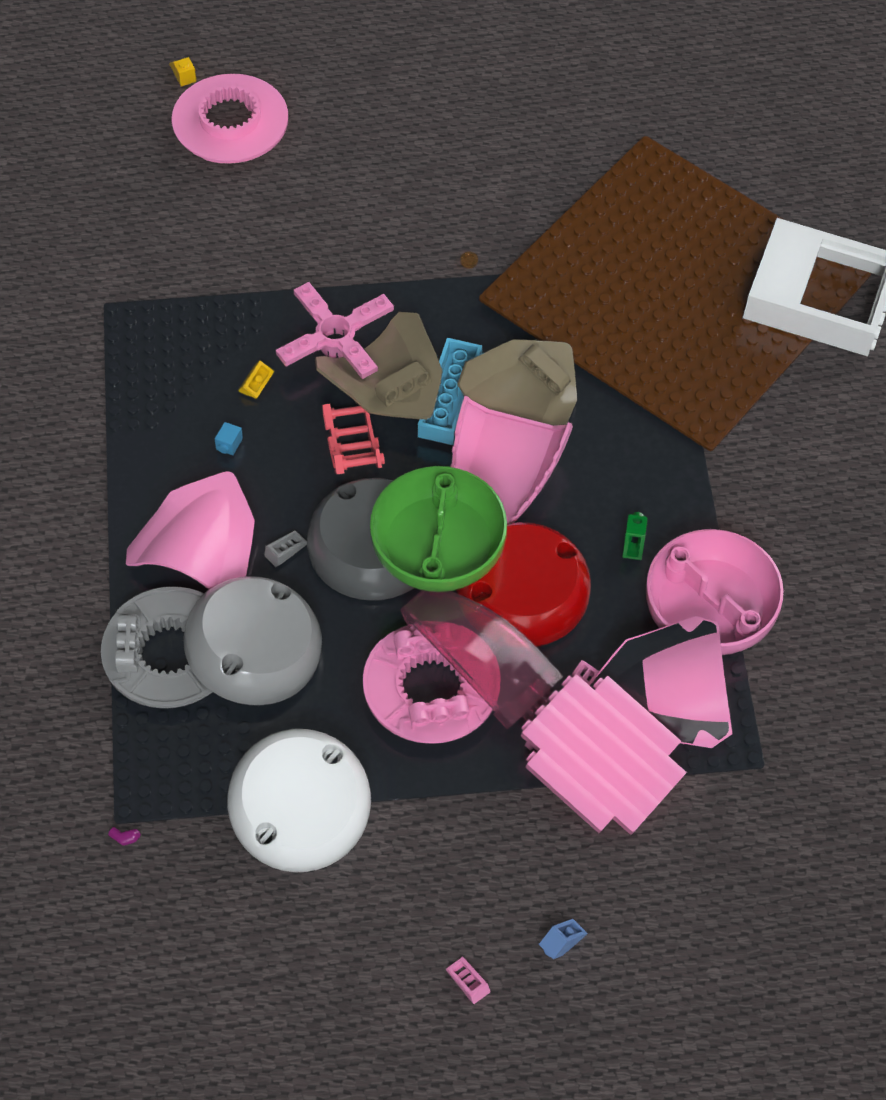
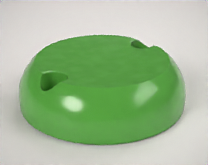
(438, 528)

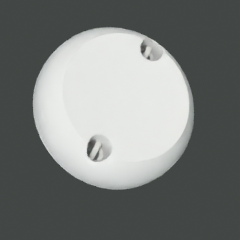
(299, 799)

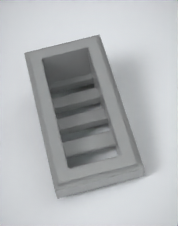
(276, 556)

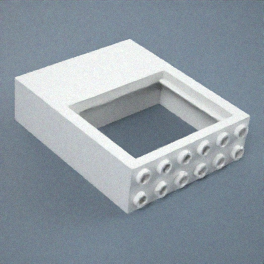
(784, 277)

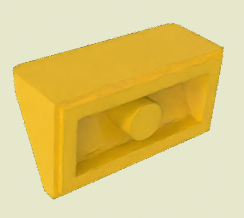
(256, 380)

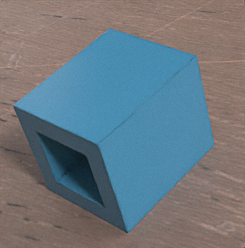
(228, 438)

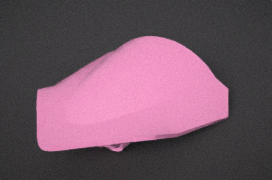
(199, 531)

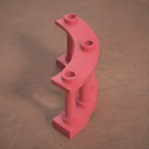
(343, 462)

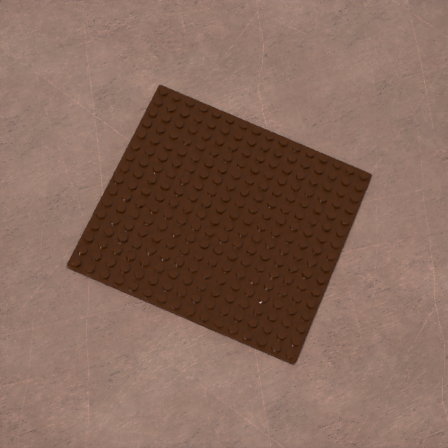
(655, 292)

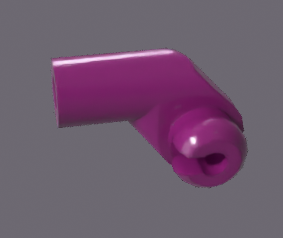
(124, 838)

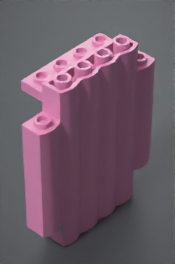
(602, 753)

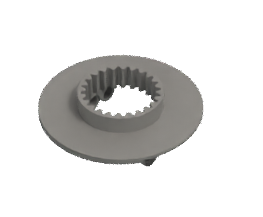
(124, 642)

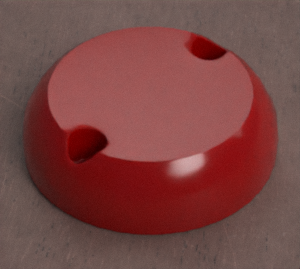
(536, 583)

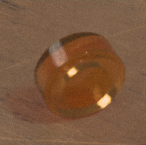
(469, 260)

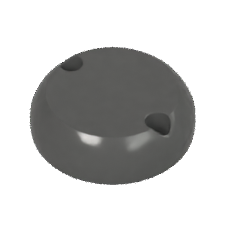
(342, 543)

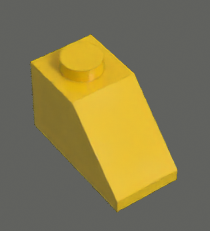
(184, 71)

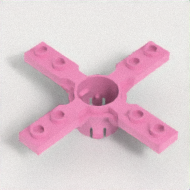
(327, 322)

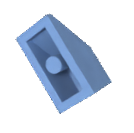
(562, 938)

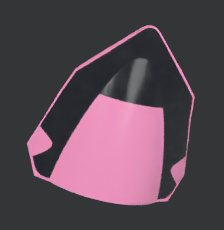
(677, 679)

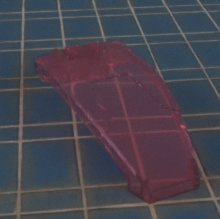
(485, 652)

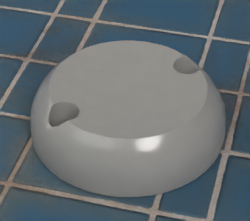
(252, 640)

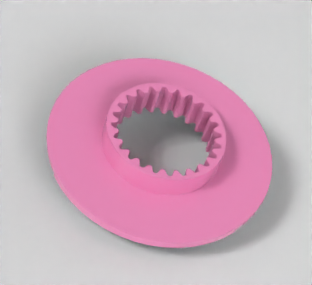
(232, 144)
(419, 721)

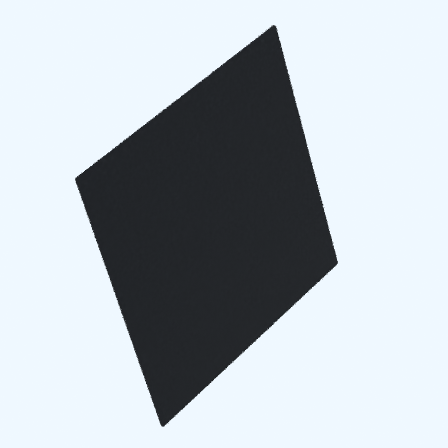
(168, 393)

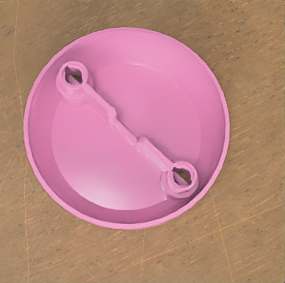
(719, 580)

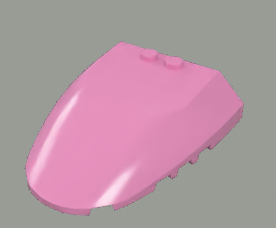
(507, 453)

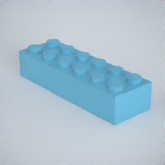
(443, 422)

